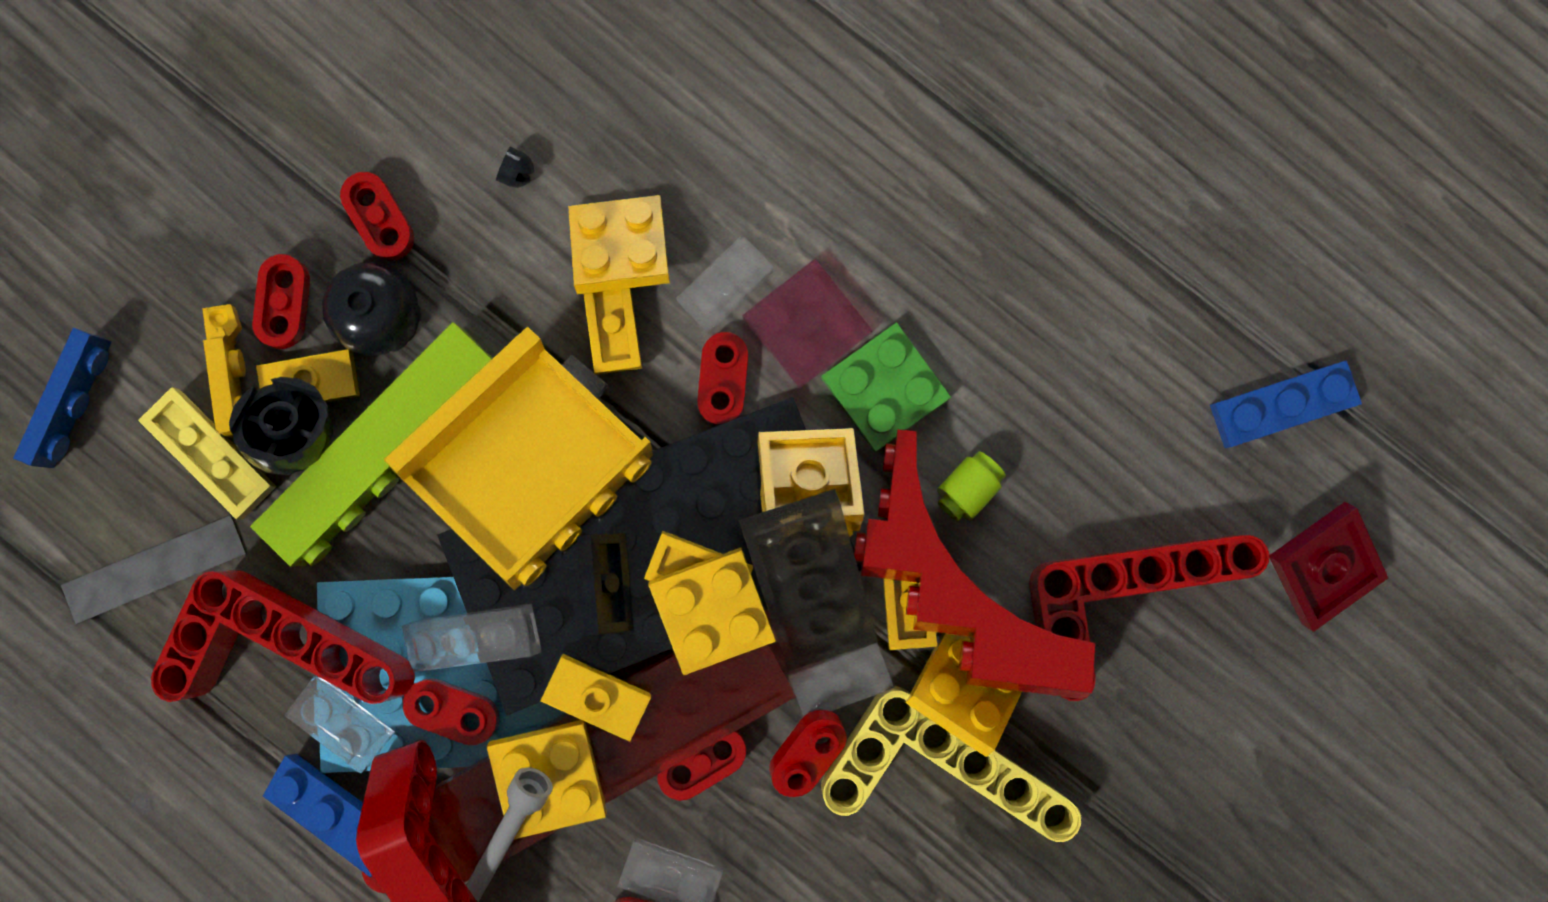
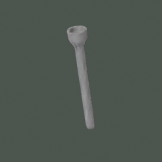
(525, 795)

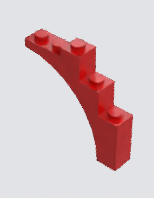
(1002, 647)

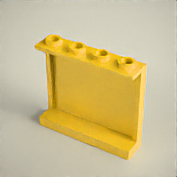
(520, 460)

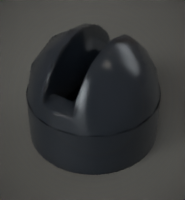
(515, 169)

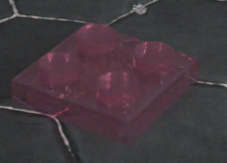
(807, 324)

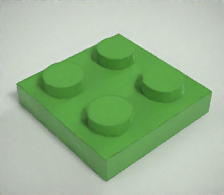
(885, 387)

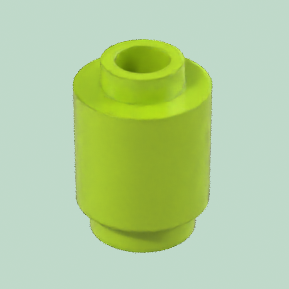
(970, 487)

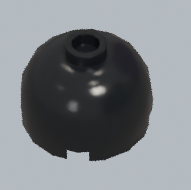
(371, 309)
(282, 426)

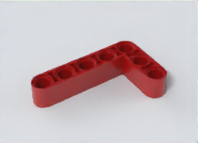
(1126, 581)
(279, 633)
(395, 832)

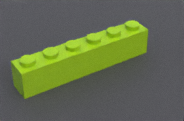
(353, 467)

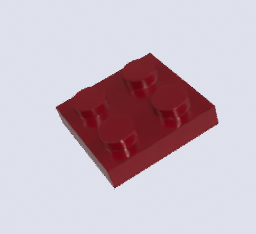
(1329, 566)

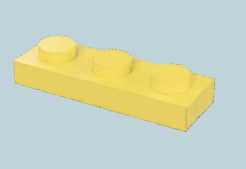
(206, 453)

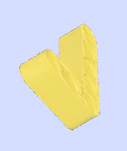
(950, 756)

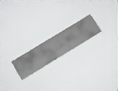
(153, 569)

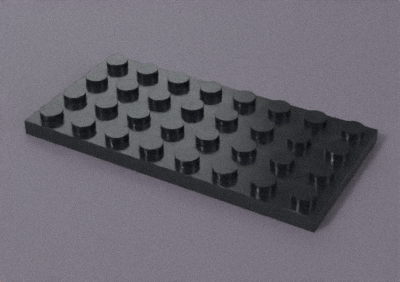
(690, 491)

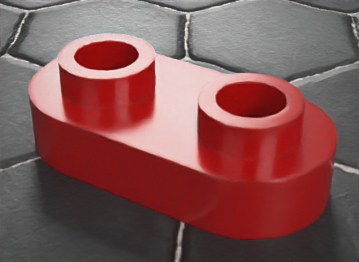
(377, 219)
(277, 303)
(722, 378)
(449, 711)
(804, 756)
(705, 769)

